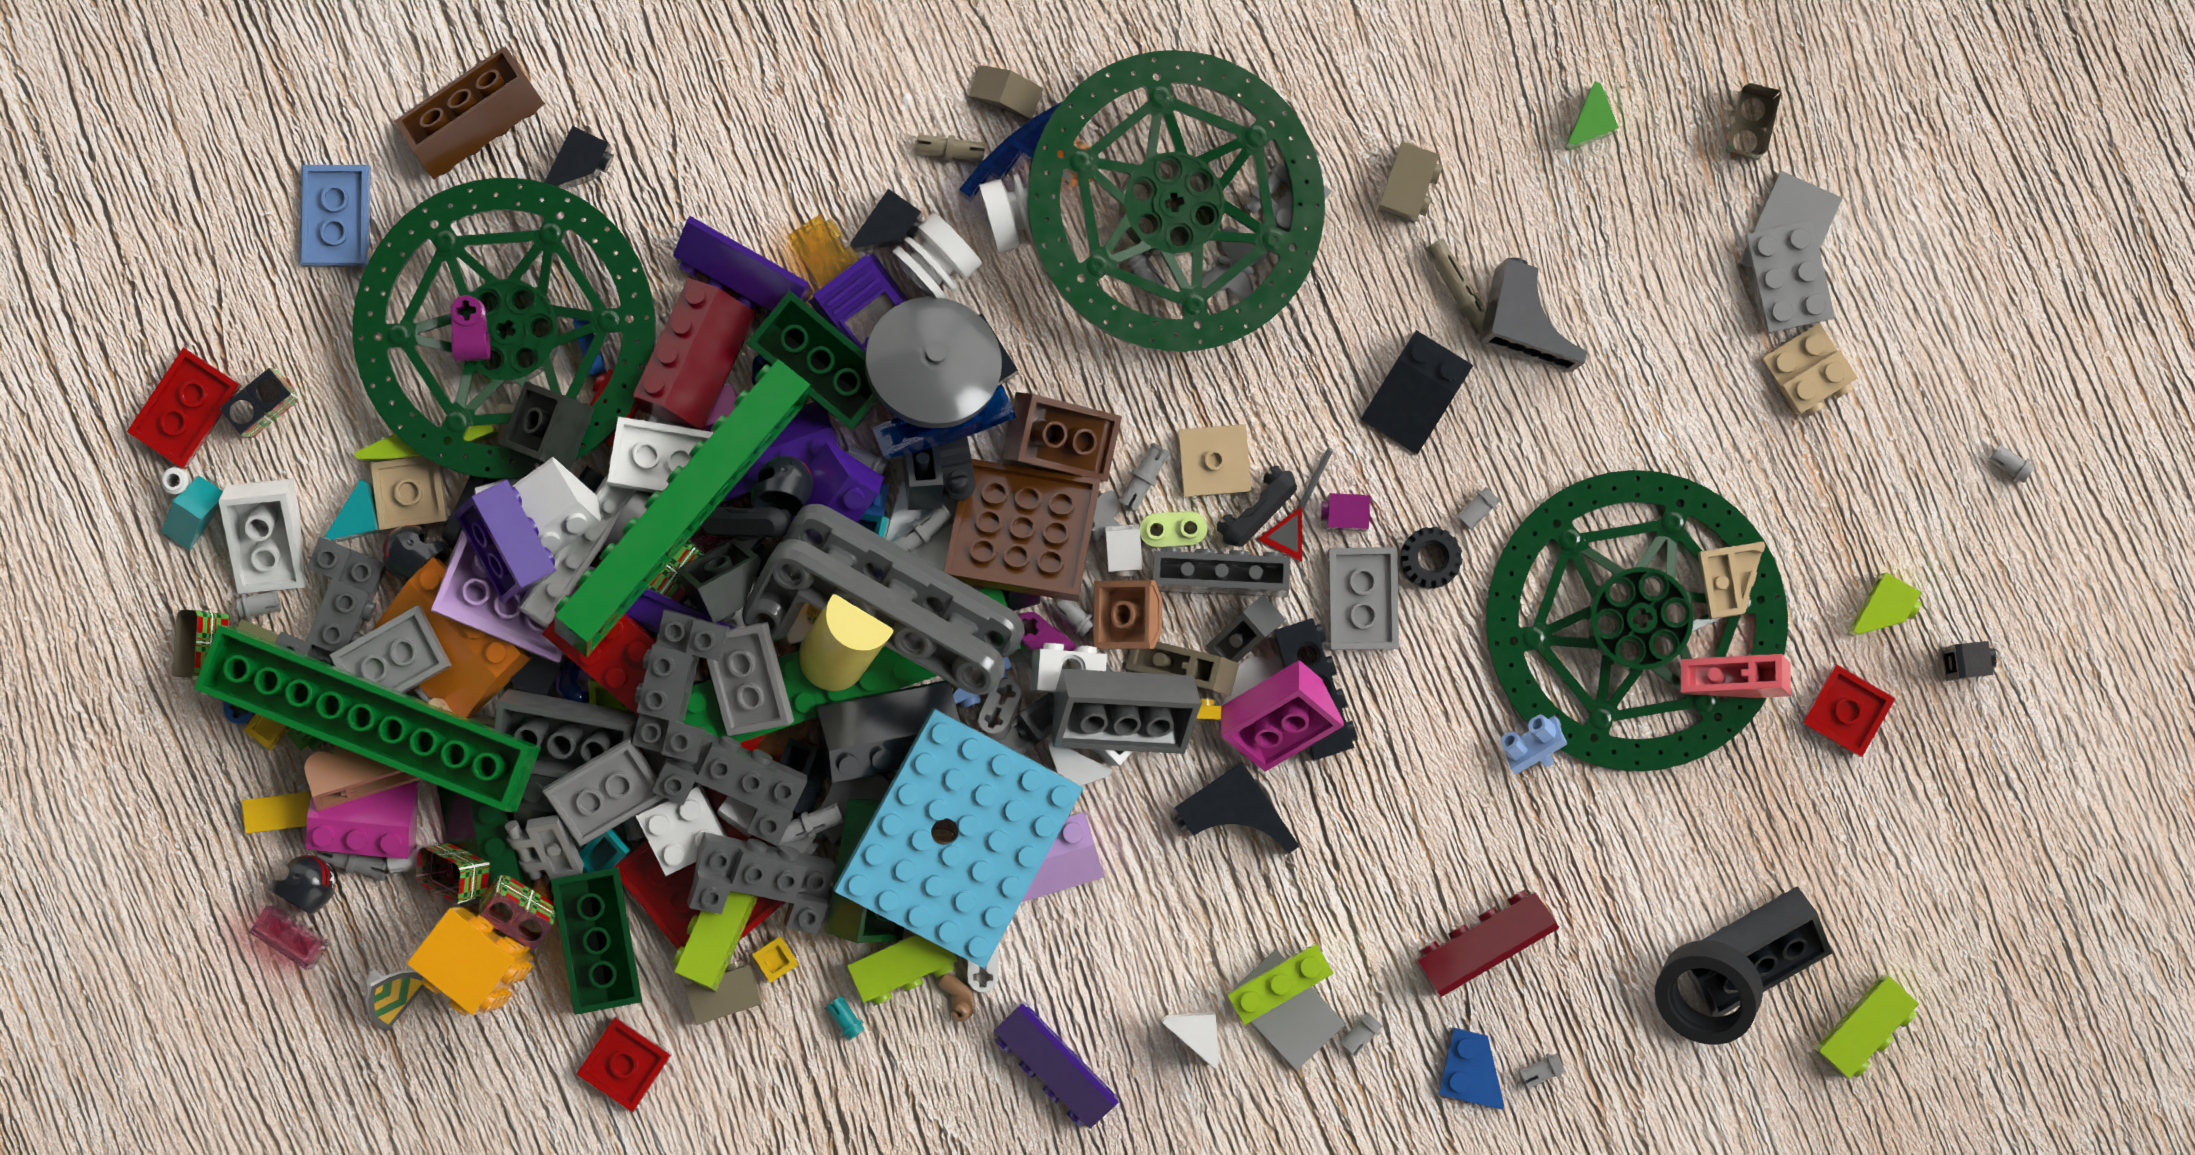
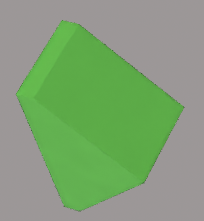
(1594, 120)

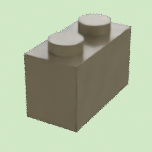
(1409, 181)
(736, 993)

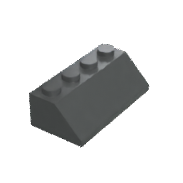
(1124, 711)

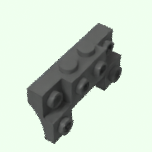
(345, 603)
(669, 683)
(741, 775)
(763, 872)

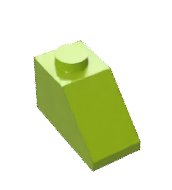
(1886, 605)

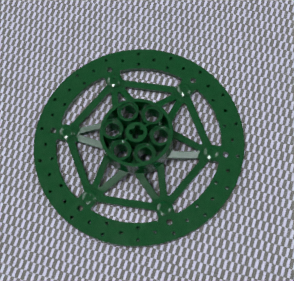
(1159, 190)
(449, 248)
(1608, 645)

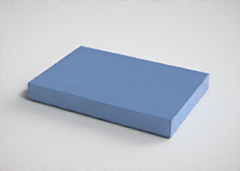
(335, 215)

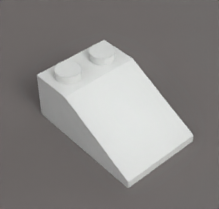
(263, 535)

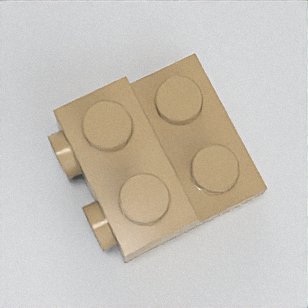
(1810, 370)

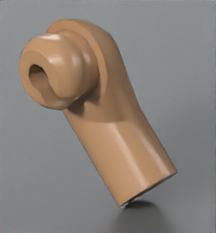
(961, 997)

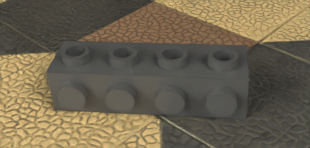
(1221, 573)

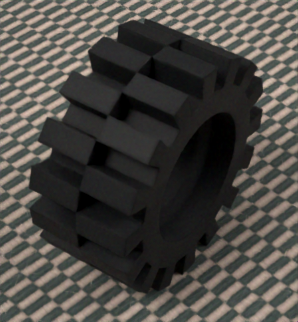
(1445, 542)

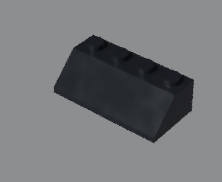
(876, 730)
(1777, 940)

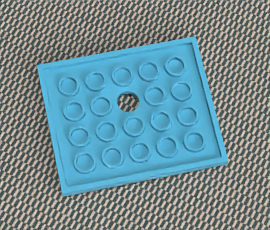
(1005, 823)

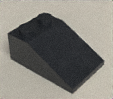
(1416, 392)

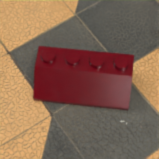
(694, 355)
(1486, 943)

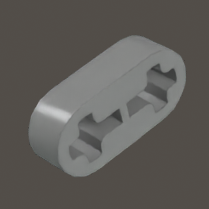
(1006, 713)

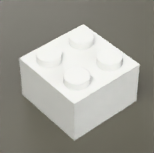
(677, 829)

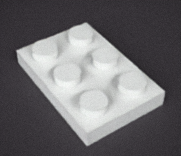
(649, 453)

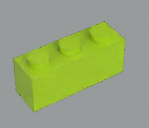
(713, 941)
(899, 966)
(1280, 983)
(1867, 1027)

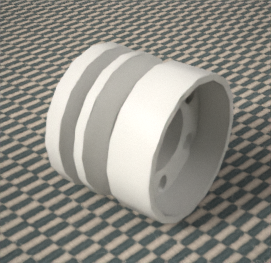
(1006, 212)
(936, 257)

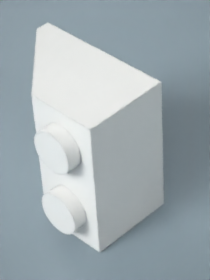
(558, 504)

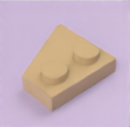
(1729, 578)

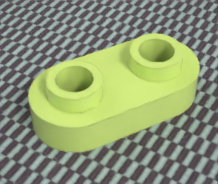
(1173, 529)

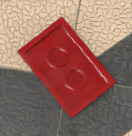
(183, 408)

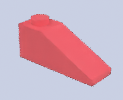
(1737, 676)

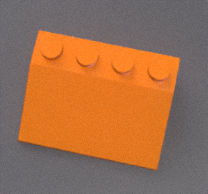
(478, 660)

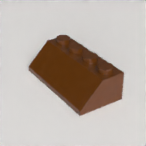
(469, 113)

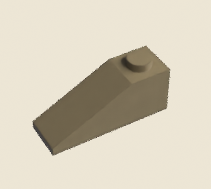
(1209, 671)

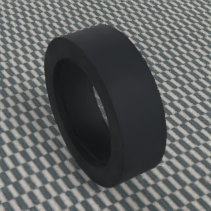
(1690, 1022)

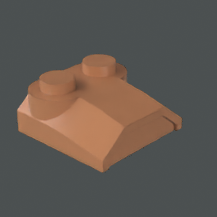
(1127, 614)

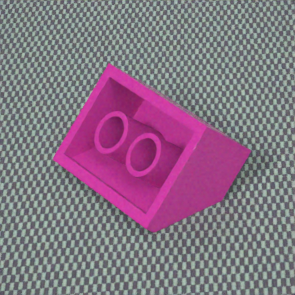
(1280, 716)
(370, 825)

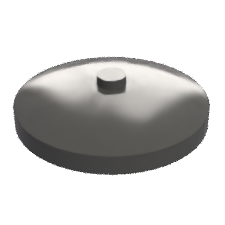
(933, 362)

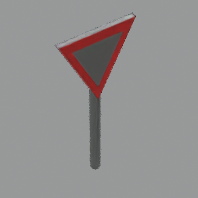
(1287, 534)

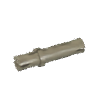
(1456, 281)

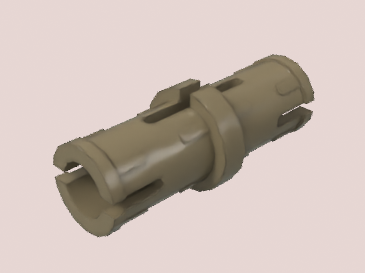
(950, 148)

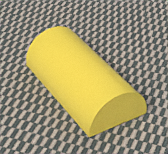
(841, 645)

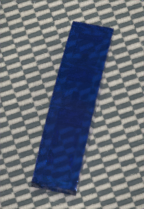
(1006, 154)
(903, 438)

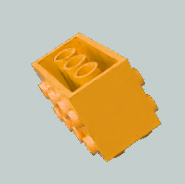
(471, 961)

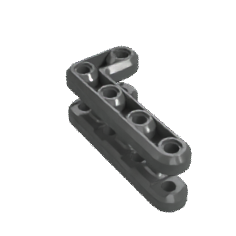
(932, 613)

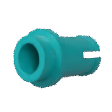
(845, 1018)

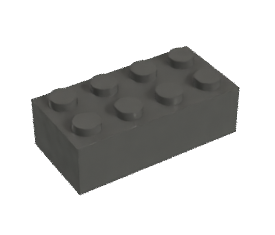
(563, 728)

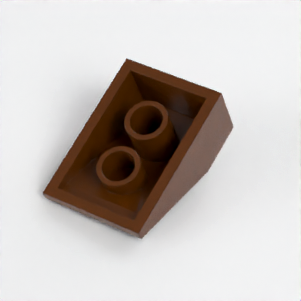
(1061, 436)

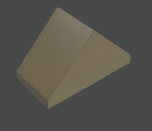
(1006, 91)

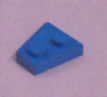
(1471, 1070)

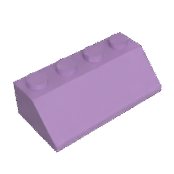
(1069, 861)

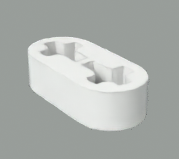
(992, 968)

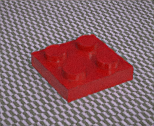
(1848, 710)
(624, 1064)

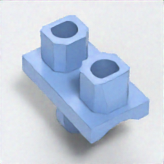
(1534, 745)

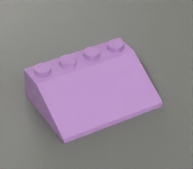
(471, 600)

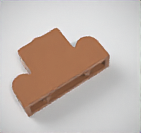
(348, 777)

